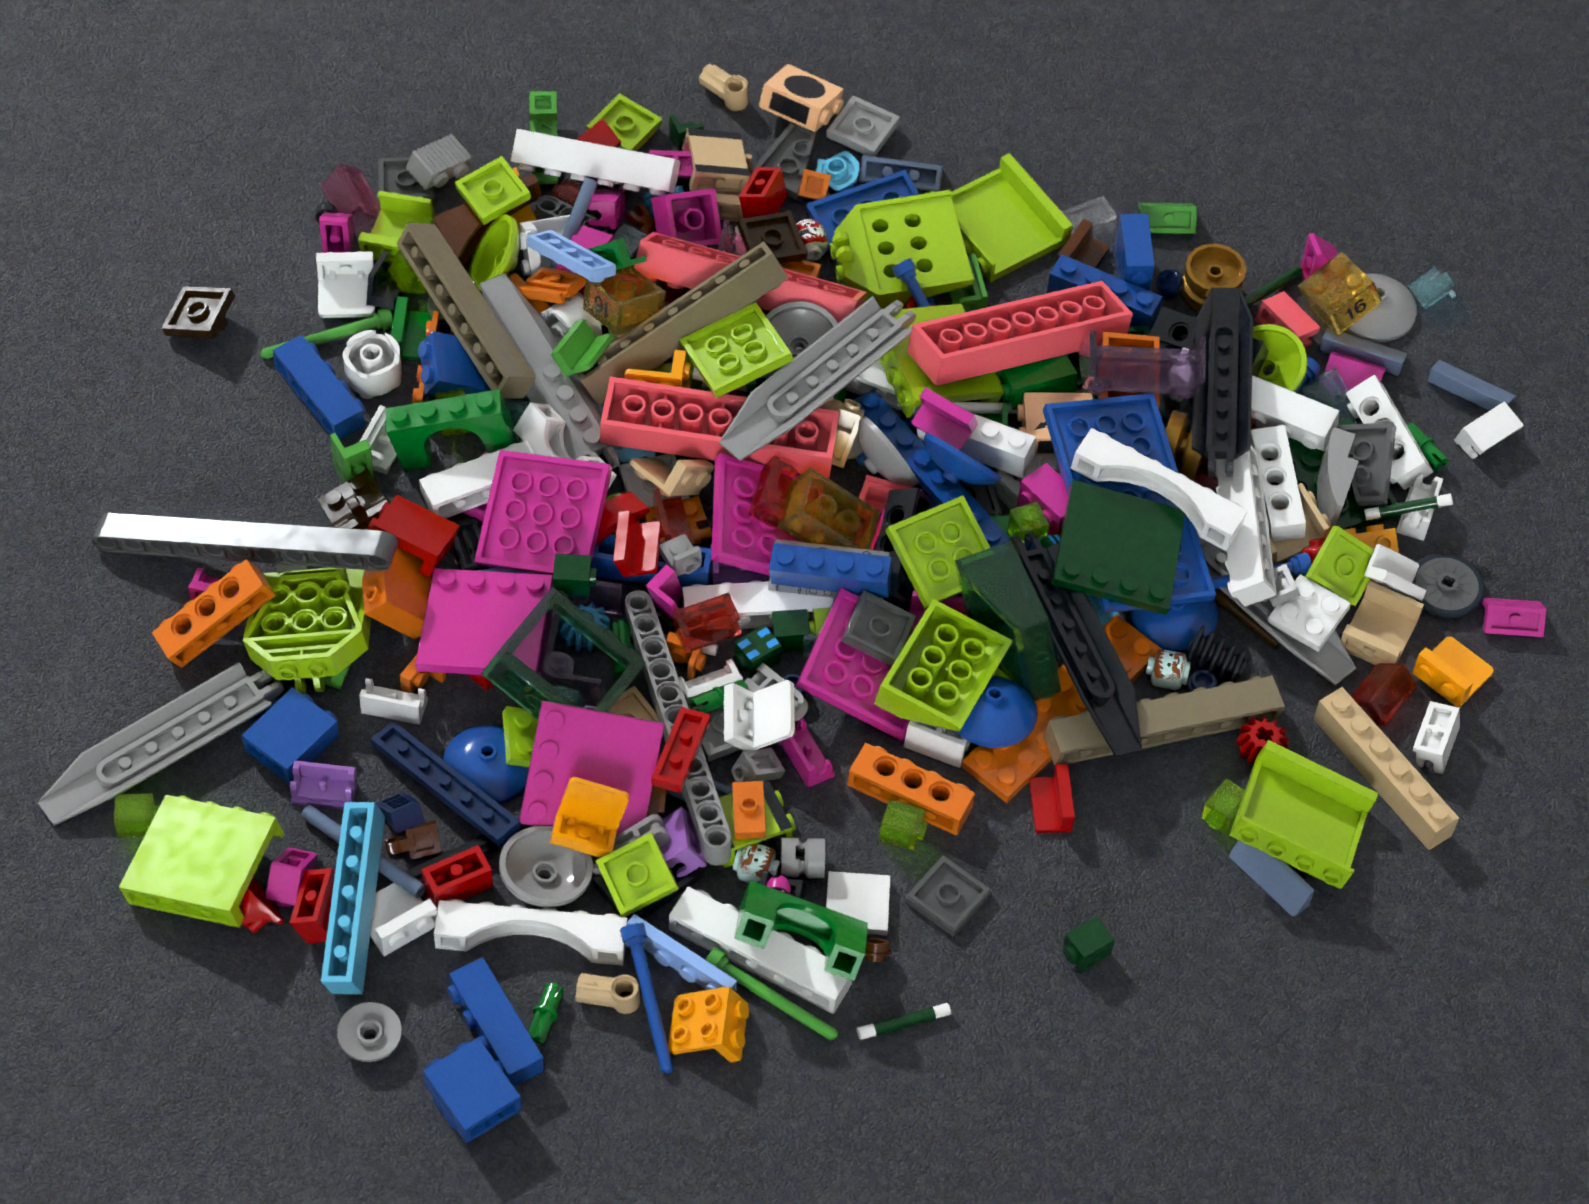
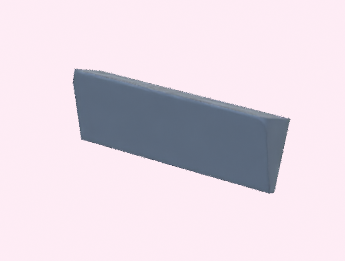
(923, 175)
(1363, 350)
(1468, 386)
(1274, 878)

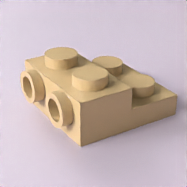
(847, 427)

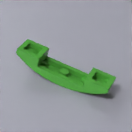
(543, 120)

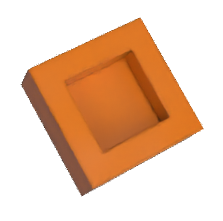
(814, 185)

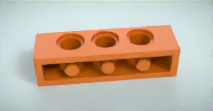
(229, 611)
(946, 814)

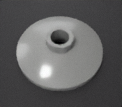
(365, 1020)

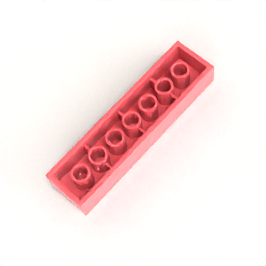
(690, 264)
(1015, 332)
(694, 422)

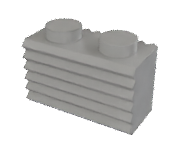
(439, 162)

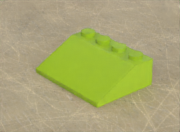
(942, 669)

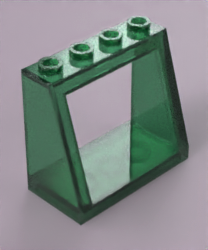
(1003, 599)
(531, 689)

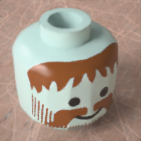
(1168, 669)
(753, 860)

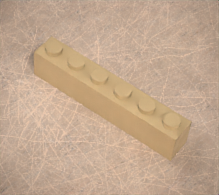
(1385, 768)

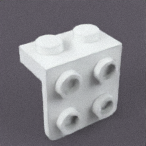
(532, 259)
(344, 284)
(759, 716)
(399, 918)

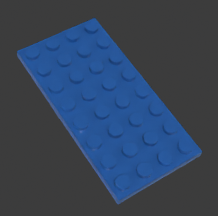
(1137, 424)

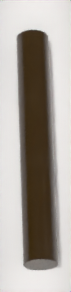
(1234, 609)

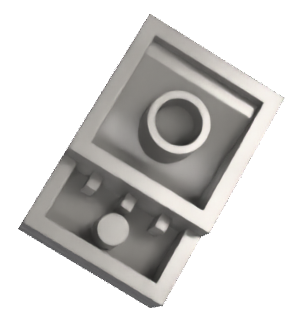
(1335, 474)

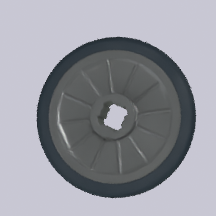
(1451, 585)

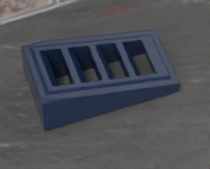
(401, 811)

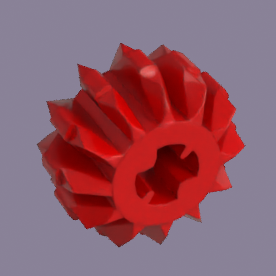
(1256, 734)

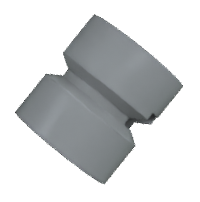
(814, 858)

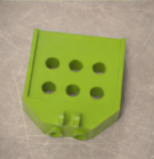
(885, 229)
(309, 626)

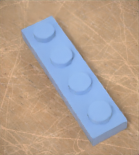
(571, 255)
(687, 963)

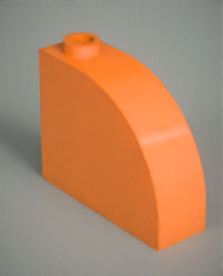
(398, 594)

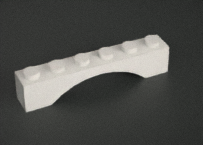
(1109, 460)
(468, 924)

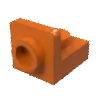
(695, 659)
(412, 679)

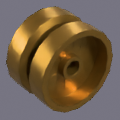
(1211, 268)
(1181, 444)

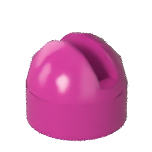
(779, 883)

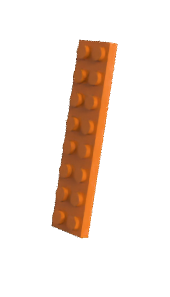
(1011, 767)

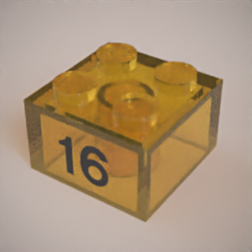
(1340, 293)
(623, 300)

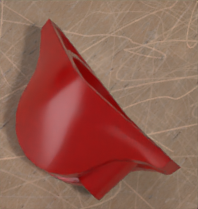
(257, 909)

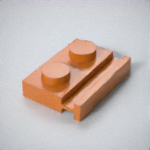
(552, 285)

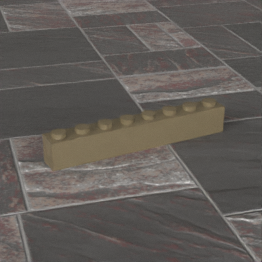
(710, 301)
(465, 310)
(1171, 718)

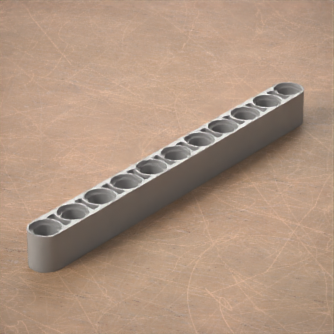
(667, 700)

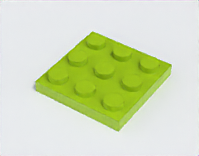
(736, 350)
(932, 543)

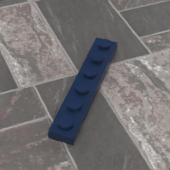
(446, 783)

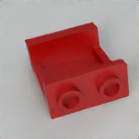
(417, 531)

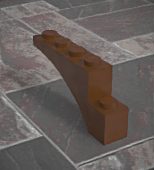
(464, 229)

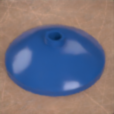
(958, 464)
(1177, 627)
(1001, 715)
(490, 772)

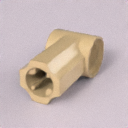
(730, 88)
(605, 992)

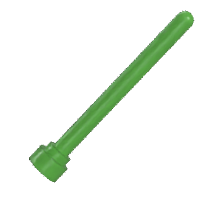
(380, 320)
(719, 959)

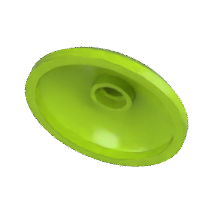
(496, 250)
(1285, 356)

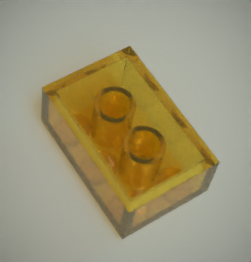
(827, 513)

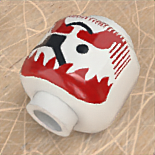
(813, 238)

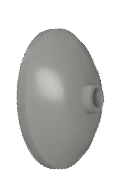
(1391, 317)
(800, 323)
(883, 456)
(531, 856)

